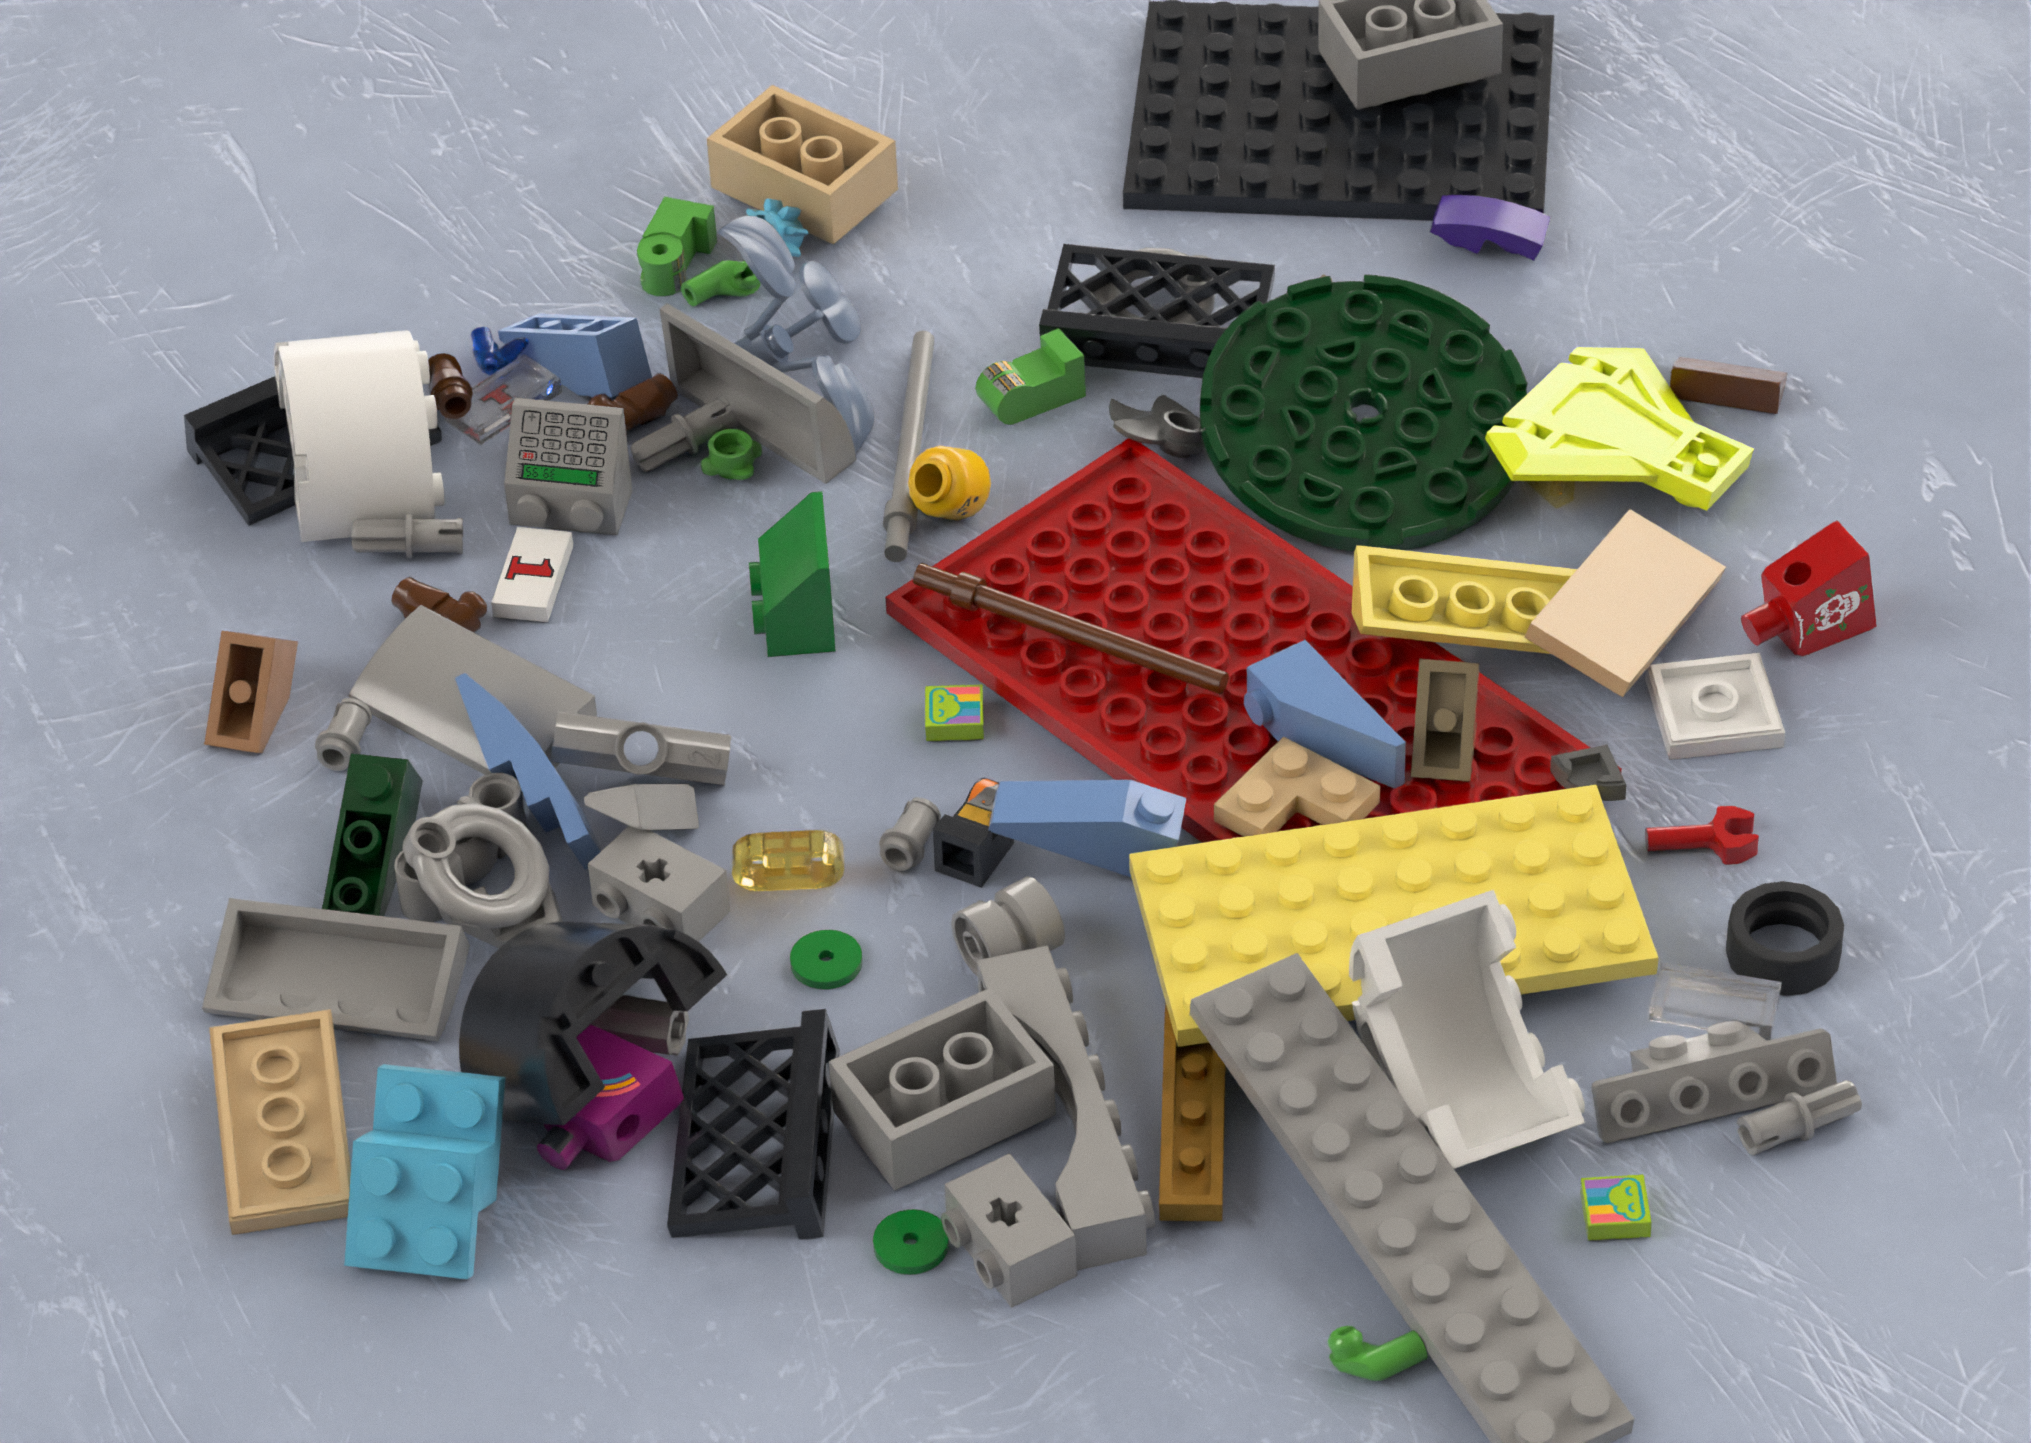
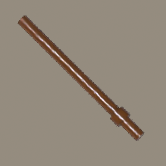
(973, 593)

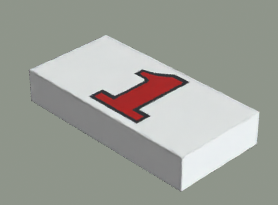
(532, 574)

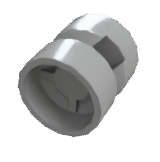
(1016, 921)

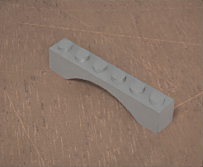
(1097, 1184)

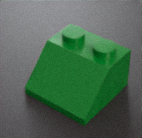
(794, 583)

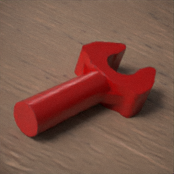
(1726, 834)

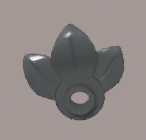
(1166, 425)

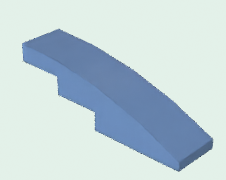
(515, 752)

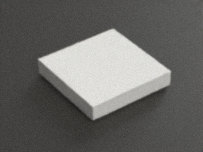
(1714, 706)

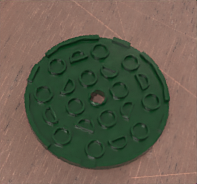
(1285, 424)

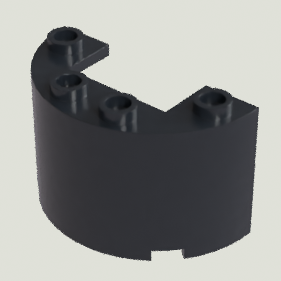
(551, 988)

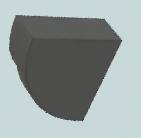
(1589, 768)

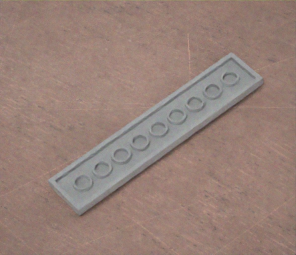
(1407, 1211)

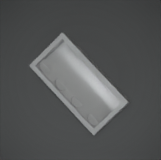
(766, 401)
(416, 690)
(363, 967)

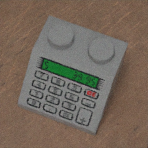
(567, 466)

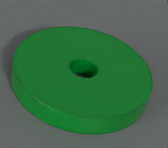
(818, 974)
(914, 1258)

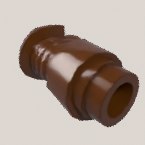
(449, 386)
(643, 401)
(464, 612)

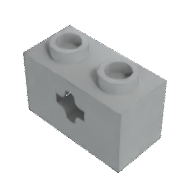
(658, 884)
(1009, 1231)

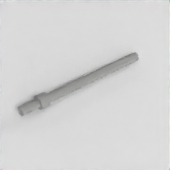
(900, 511)

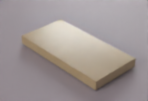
(1625, 602)
(281, 1121)

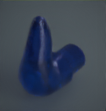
(488, 354)

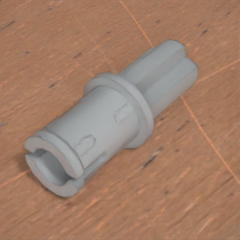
(683, 434)
(407, 535)
(1797, 1117)

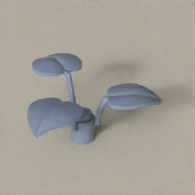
(773, 265)

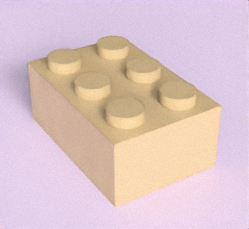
(805, 159)

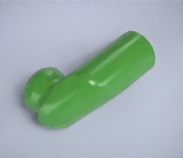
(724, 279)
(1372, 1361)

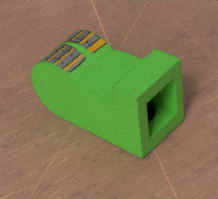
(672, 241)
(1034, 380)

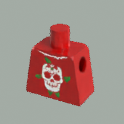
(1815, 594)

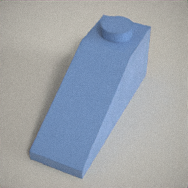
(585, 351)
(1312, 705)
(1089, 818)

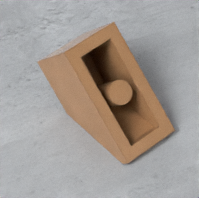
(249, 690)

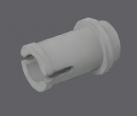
(343, 734)
(904, 843)

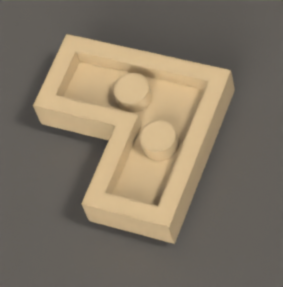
(1291, 782)

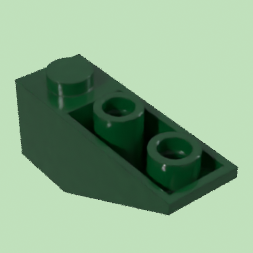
(372, 823)

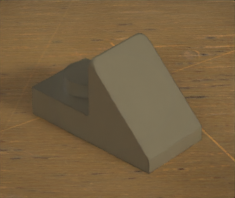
(1445, 720)

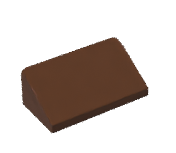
(1728, 384)

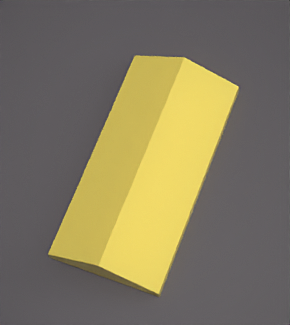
(1450, 597)

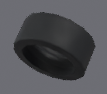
(1788, 905)

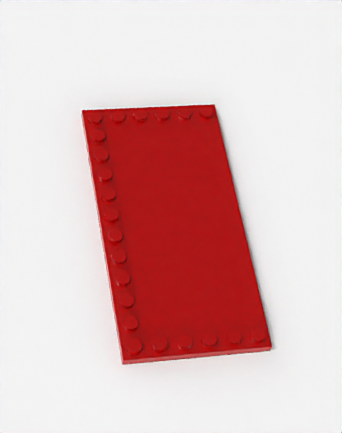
(1193, 575)

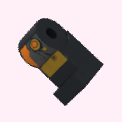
(970, 831)

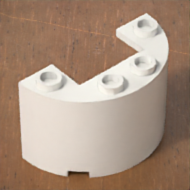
(358, 430)
(1454, 1033)

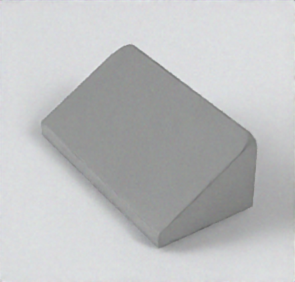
(648, 805)

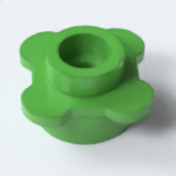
(731, 455)

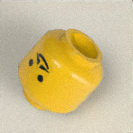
(949, 482)

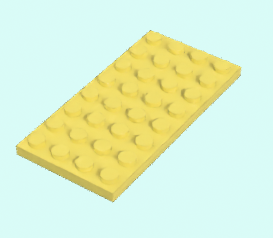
(1312, 890)

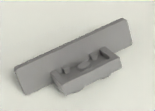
(1709, 1078)

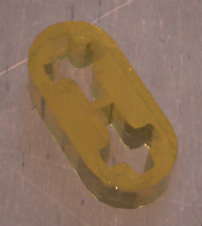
(788, 860)

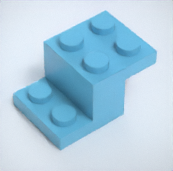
(424, 1171)

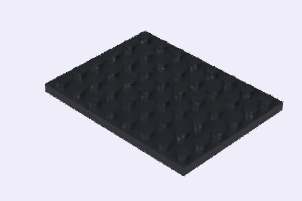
(1254, 122)

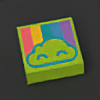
(954, 712)
(1615, 1207)

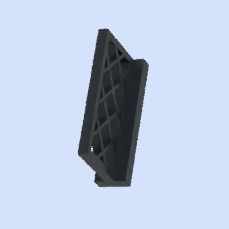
(1151, 341)
(243, 423)
(806, 1135)

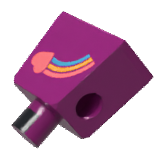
(636, 1098)

